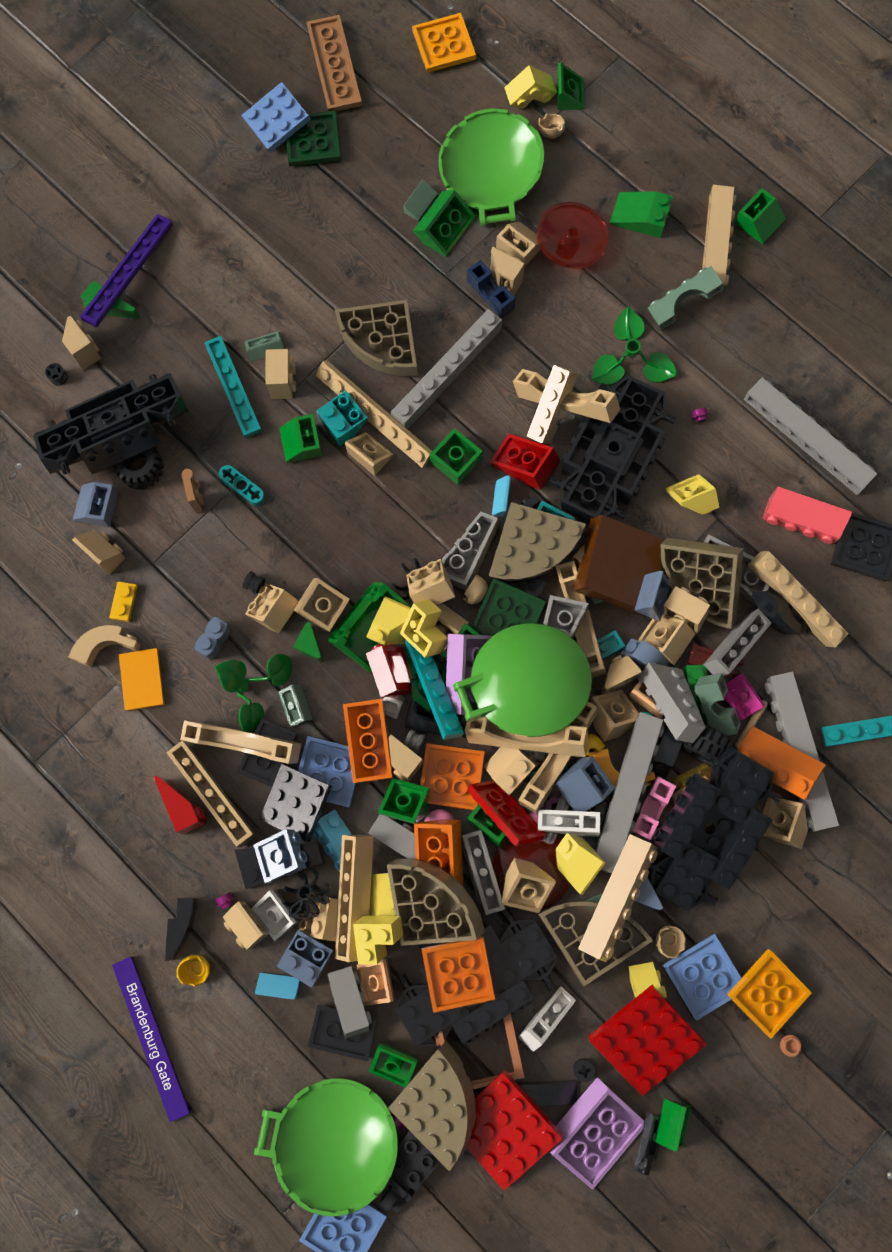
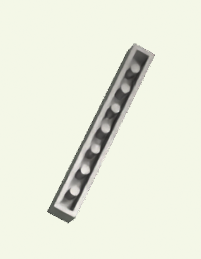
(447, 369)
(810, 436)
(796, 732)
(628, 789)

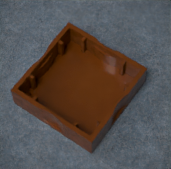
(616, 562)

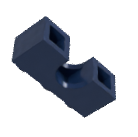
(499, 299)

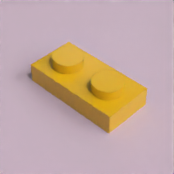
(123, 602)

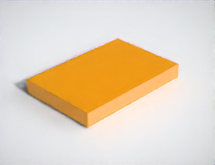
(141, 679)

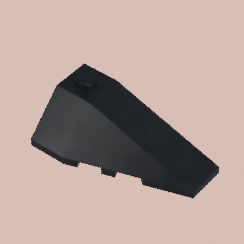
(424, 721)

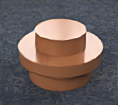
(790, 1045)

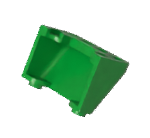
(352, 631)

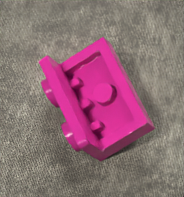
(743, 697)

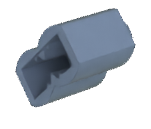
(215, 635)

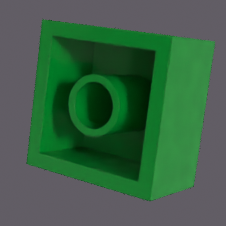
(456, 456)

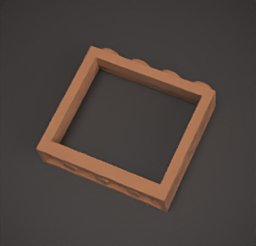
(515, 1056)

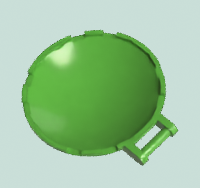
(492, 161)
(528, 681)
(332, 1146)

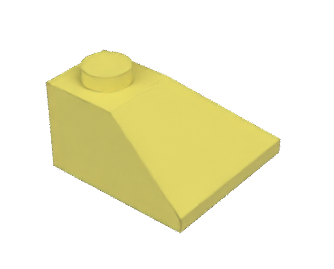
(695, 494)
(389, 623)
(578, 862)

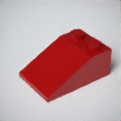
(526, 460)
(182, 811)

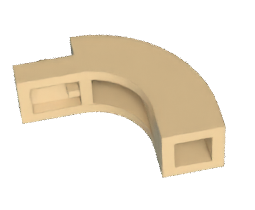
(96, 639)

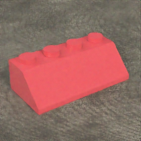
(806, 515)

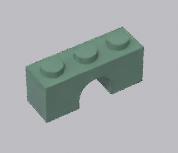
(710, 690)

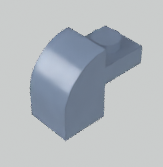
(643, 653)

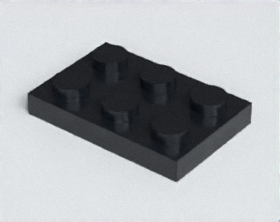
(261, 768)
(329, 1035)

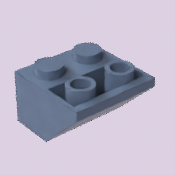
(96, 504)
(584, 784)
(305, 959)

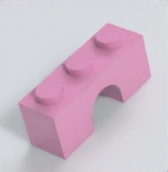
(652, 807)

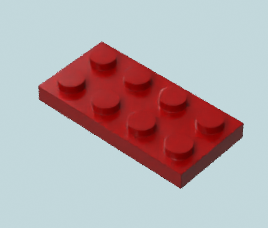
(506, 813)

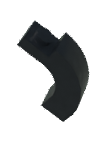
(666, 753)

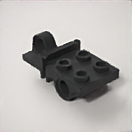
(411, 1170)

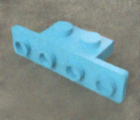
(329, 833)

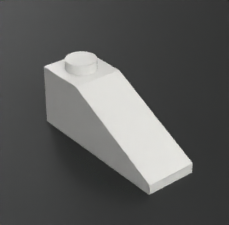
(572, 822)
(546, 1019)

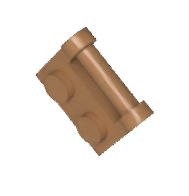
(192, 489)

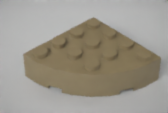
(380, 336)
(533, 543)
(707, 573)
(432, 904)
(567, 927)
(439, 1106)

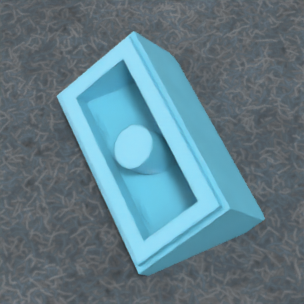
(501, 496)
(277, 986)

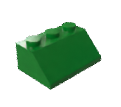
(444, 222)

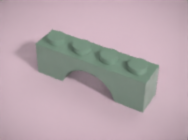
(704, 284)

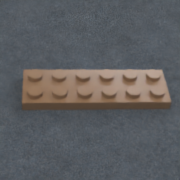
(334, 63)

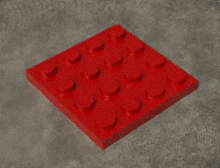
(647, 1040)
(509, 1131)

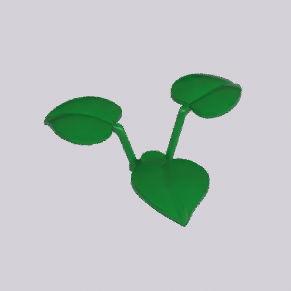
(631, 327)
(232, 679)

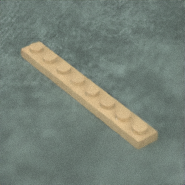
(376, 414)

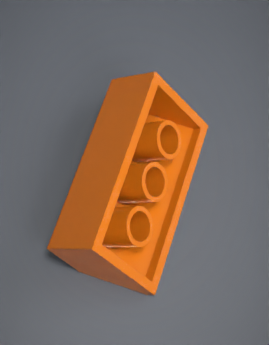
(368, 741)
(792, 768)
(440, 845)

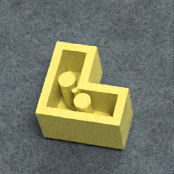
(530, 85)
(421, 629)
(373, 935)
(644, 976)

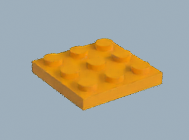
(444, 42)
(769, 993)

